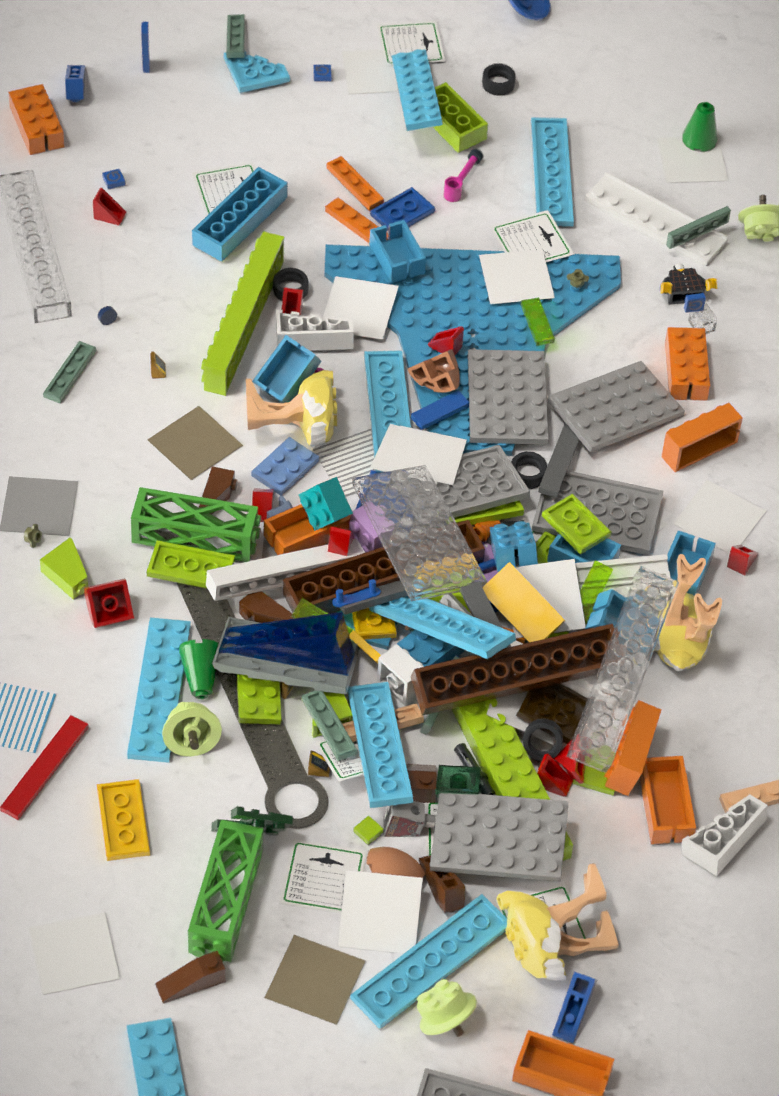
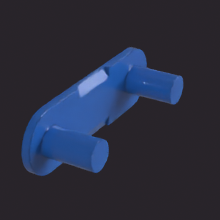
(370, 592)

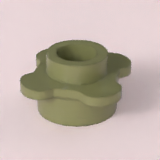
(577, 278)
(32, 535)

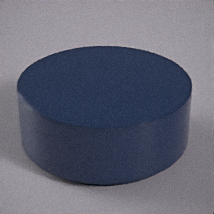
(107, 315)

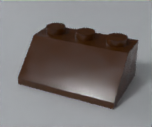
(422, 782)

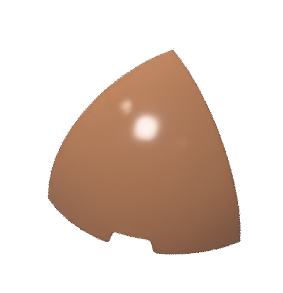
(437, 373)
(393, 862)

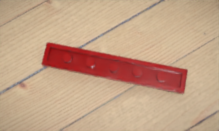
(44, 767)

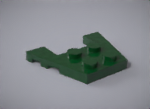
(272, 823)

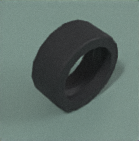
(495, 88)
(289, 274)
(534, 459)
(547, 724)

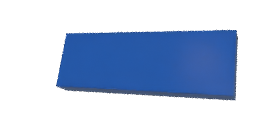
(145, 47)
(440, 410)

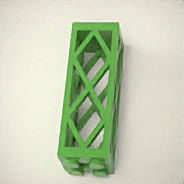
(239, 532)
(242, 841)

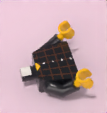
(684, 282)

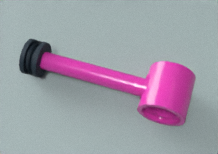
(453, 184)

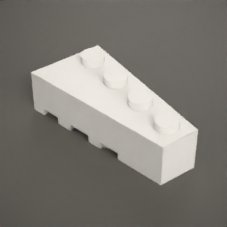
(314, 331)
(724, 837)

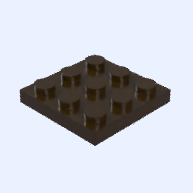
(556, 704)

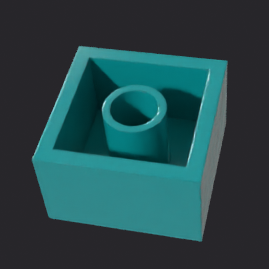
(325, 503)

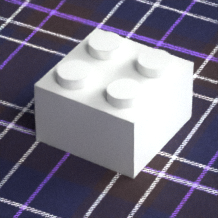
(396, 669)

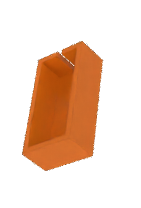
(36, 119)
(687, 363)
(701, 437)
(293, 532)
(633, 748)
(667, 799)
(561, 1067)

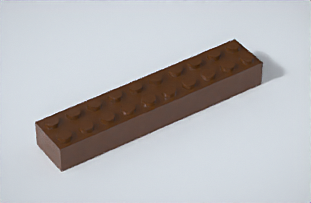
(354, 573)
(511, 670)

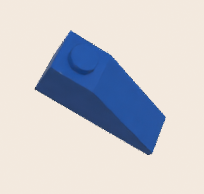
(75, 82)
(574, 1007)

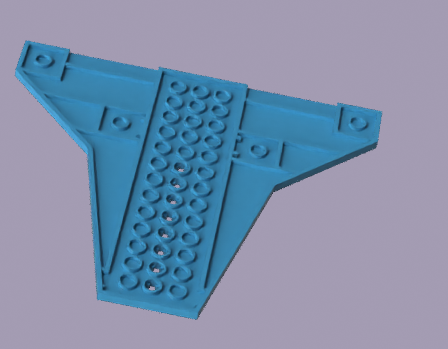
(456, 295)

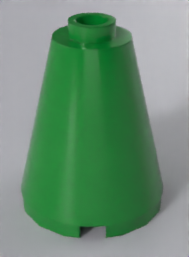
(701, 128)
(198, 666)

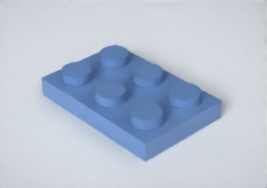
(285, 466)

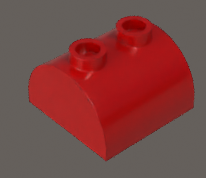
(109, 603)

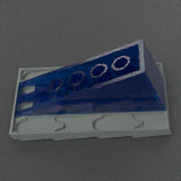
(293, 651)

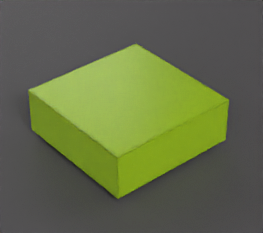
(368, 830)

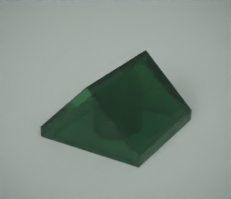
(458, 780)

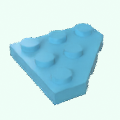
(255, 72)

